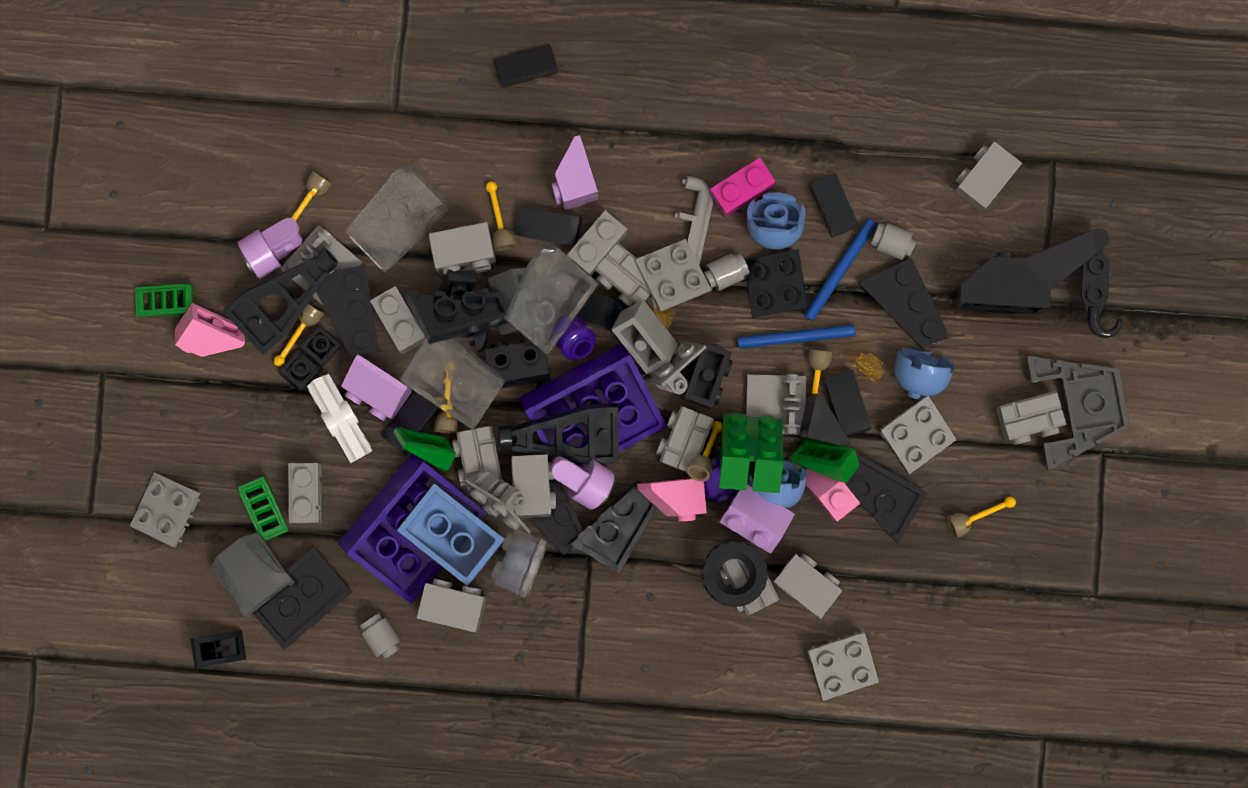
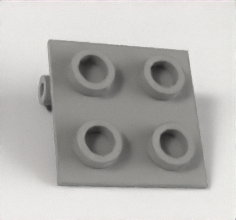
(311, 246)
(672, 276)
(669, 376)
(778, 397)
(917, 434)
(498, 498)
(165, 510)
(843, 665)

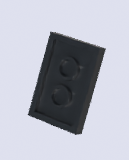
(305, 602)

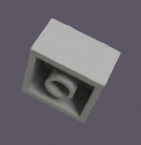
(463, 249)
(452, 606)

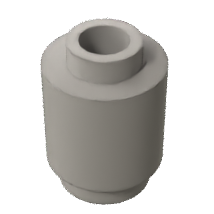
(893, 241)
(726, 271)
(380, 636)

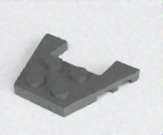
(1092, 403)

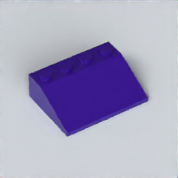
(602, 380)
(375, 538)

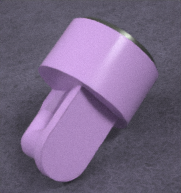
(265, 249)
(586, 484)

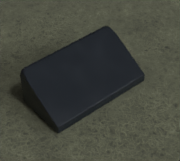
(526, 66)
(833, 205)
(413, 416)

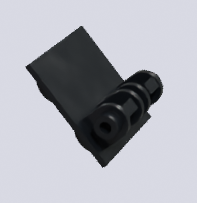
(776, 284)

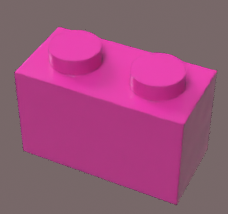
(742, 187)

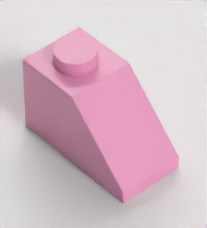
(206, 332)
(831, 495)
(676, 497)

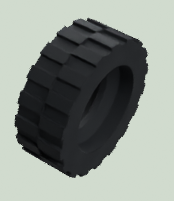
(757, 573)

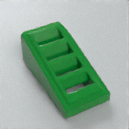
(188, 298)
(427, 446)
(840, 469)
(263, 482)

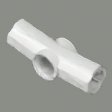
(339, 418)

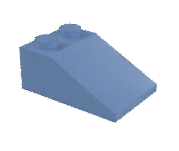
(451, 535)

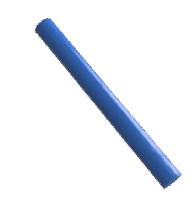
(840, 269)
(796, 336)

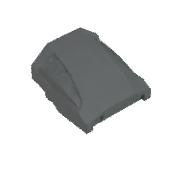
(250, 573)

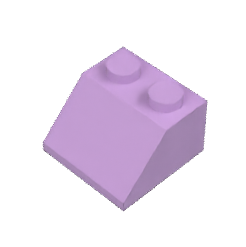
(574, 178)
(376, 388)
(757, 519)

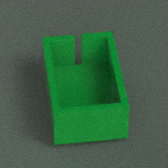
(749, 440)

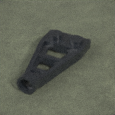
(257, 323)
(601, 429)

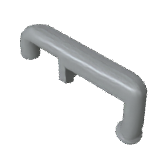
(700, 217)

